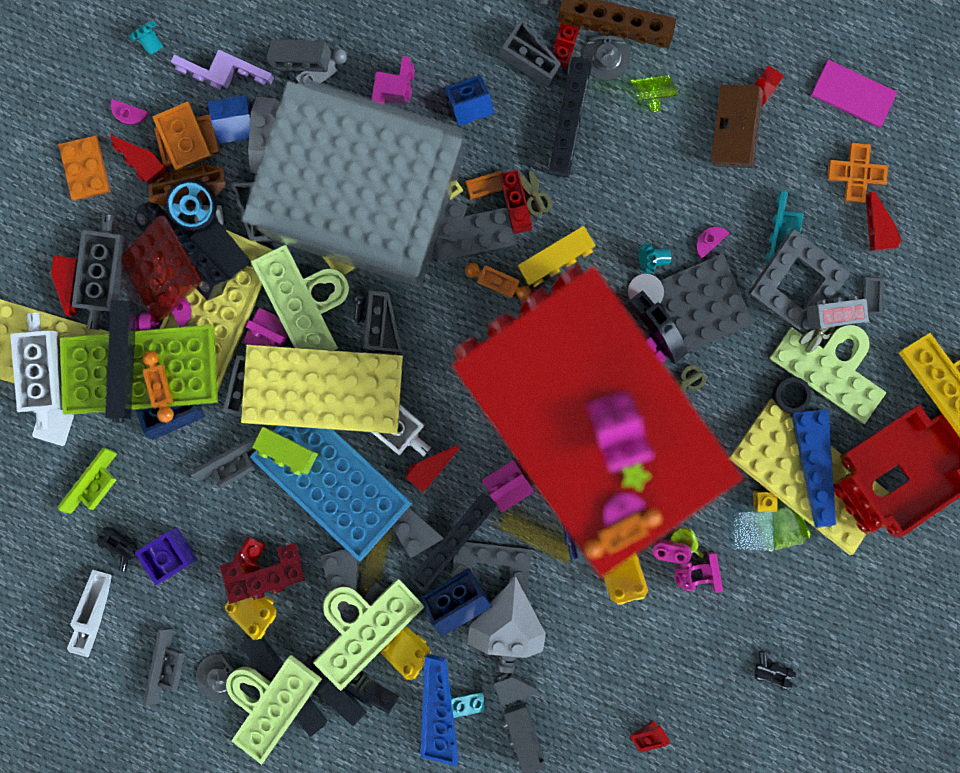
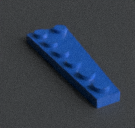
(814, 448)
(438, 726)

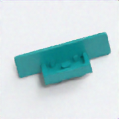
(783, 222)

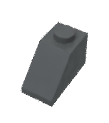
(512, 688)

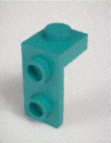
(467, 704)

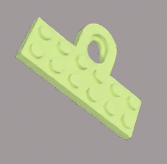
(294, 300)
(829, 375)
(368, 633)
(276, 707)

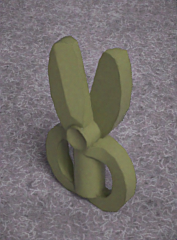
(533, 190)
(815, 337)
(685, 382)

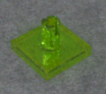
(654, 89)

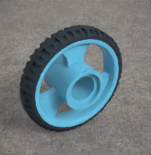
(194, 187)

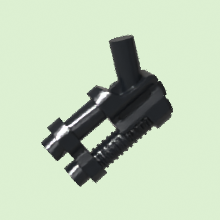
(124, 549)
(766, 673)

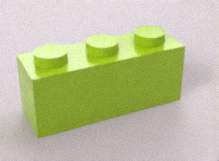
(284, 451)

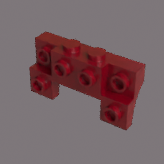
(265, 580)

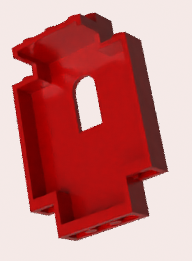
(927, 456)

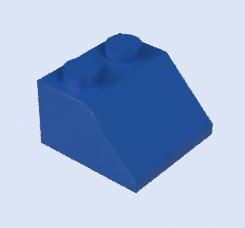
(469, 100)
(231, 118)

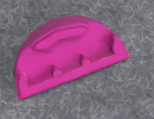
(127, 114)
(709, 239)
(183, 313)
(620, 507)

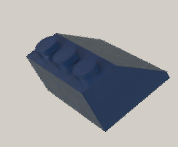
(182, 416)
(455, 602)

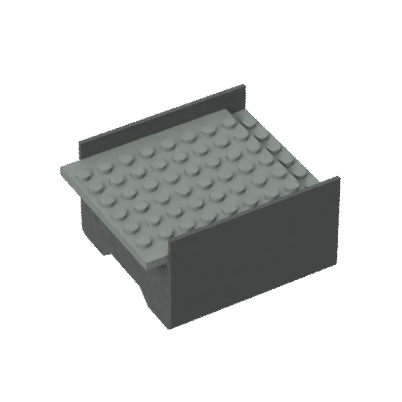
(358, 182)

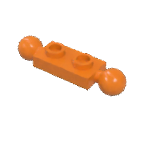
(498, 281)
(158, 386)
(623, 533)

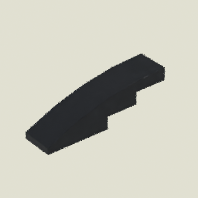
(339, 700)

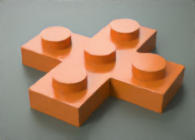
(857, 172)

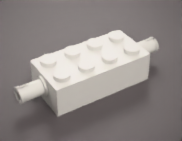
(37, 371)
(407, 435)

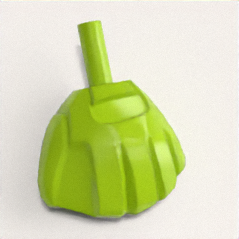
(688, 537)

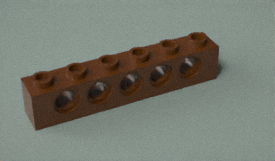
(625, 17)

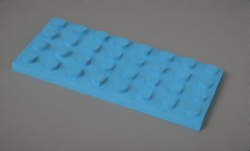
(340, 489)

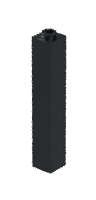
(120, 360)
(269, 665)

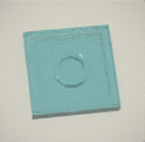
(754, 530)

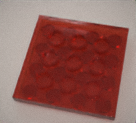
(160, 269)

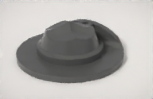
(608, 56)
(213, 675)

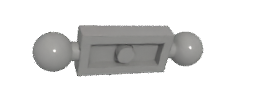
(338, 57)

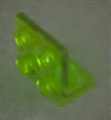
(789, 528)

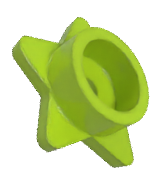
(641, 476)

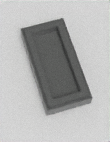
(873, 293)

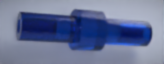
(570, 542)

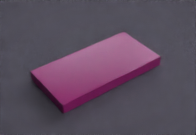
(853, 93)

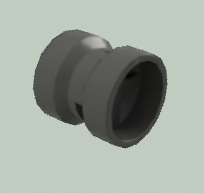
(505, 664)

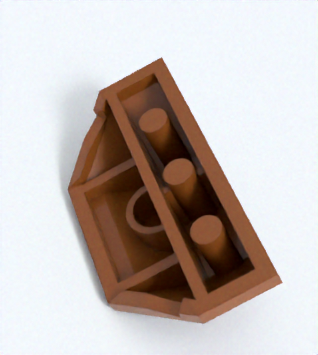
(206, 173)

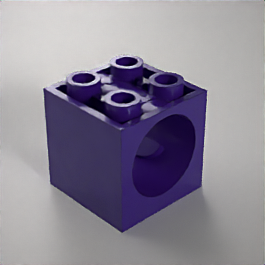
(166, 556)

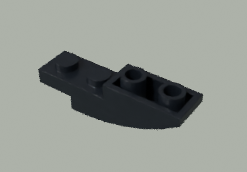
(661, 325)
(371, 693)

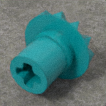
(147, 38)
(651, 258)

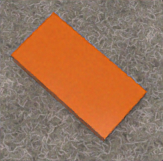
(484, 185)

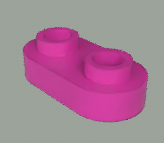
(671, 551)

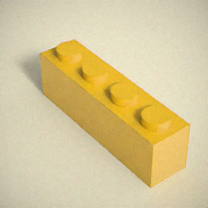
(556, 256)

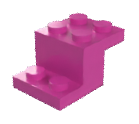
(394, 87)
(619, 431)

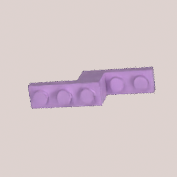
(222, 70)

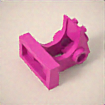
(709, 570)

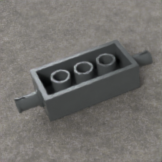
(99, 270)

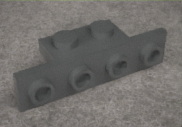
(229, 465)
(164, 668)

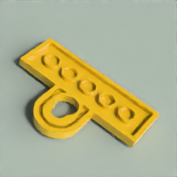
(936, 375)

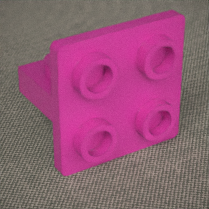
(265, 330)
(507, 486)

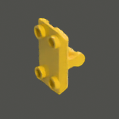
(626, 582)
(253, 615)
(406, 653)

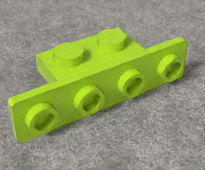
(92, 484)

